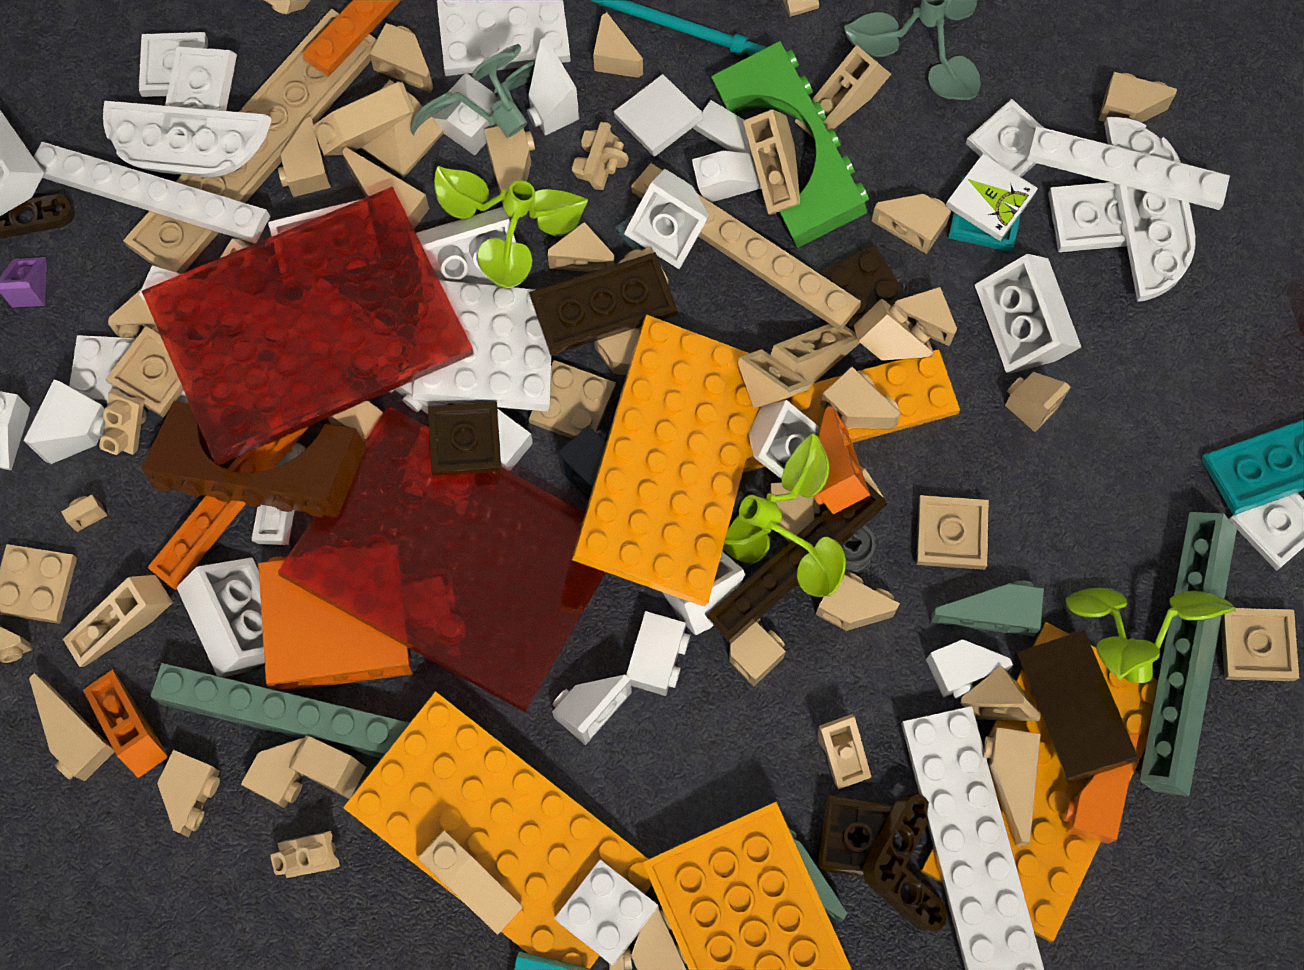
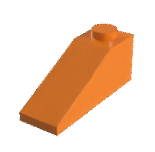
(845, 478)
(124, 724)
(1100, 804)

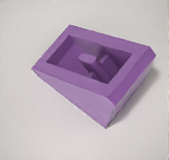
(24, 282)

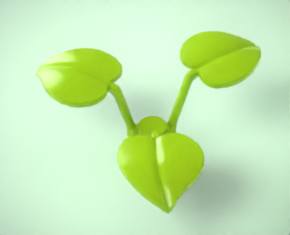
(501, 261)
(748, 539)
(1132, 657)

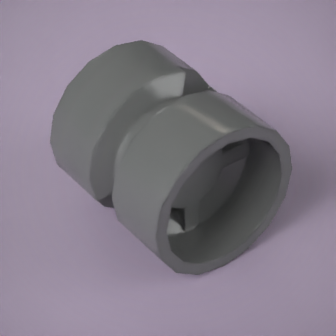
(859, 550)

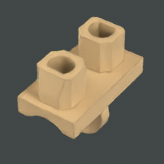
(603, 158)
(122, 423)
(305, 855)

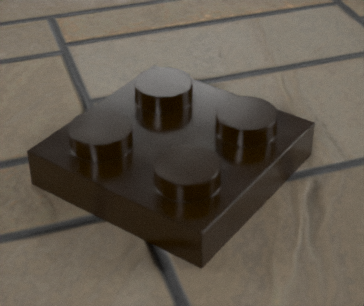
(867, 279)
(464, 438)

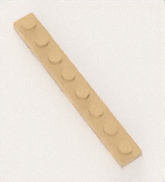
(768, 261)

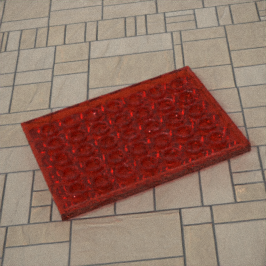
(306, 325)
(451, 563)

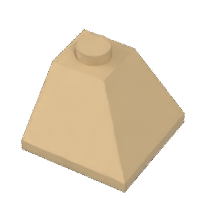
(398, 147)

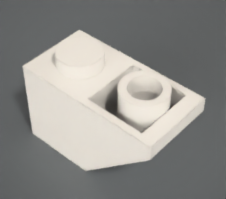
(963, 666)

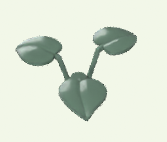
(879, 33)
(504, 111)

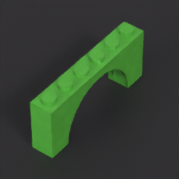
(772, 82)

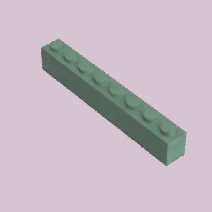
(1188, 659)
(276, 711)

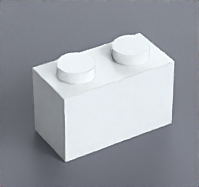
(656, 653)

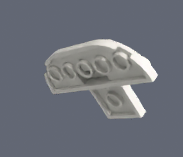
(193, 128)
(1111, 215)

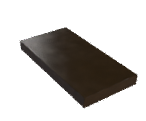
(602, 303)
(1076, 707)

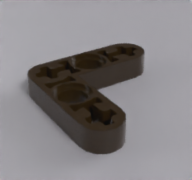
(37, 224)
(894, 870)

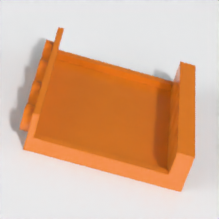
(317, 643)

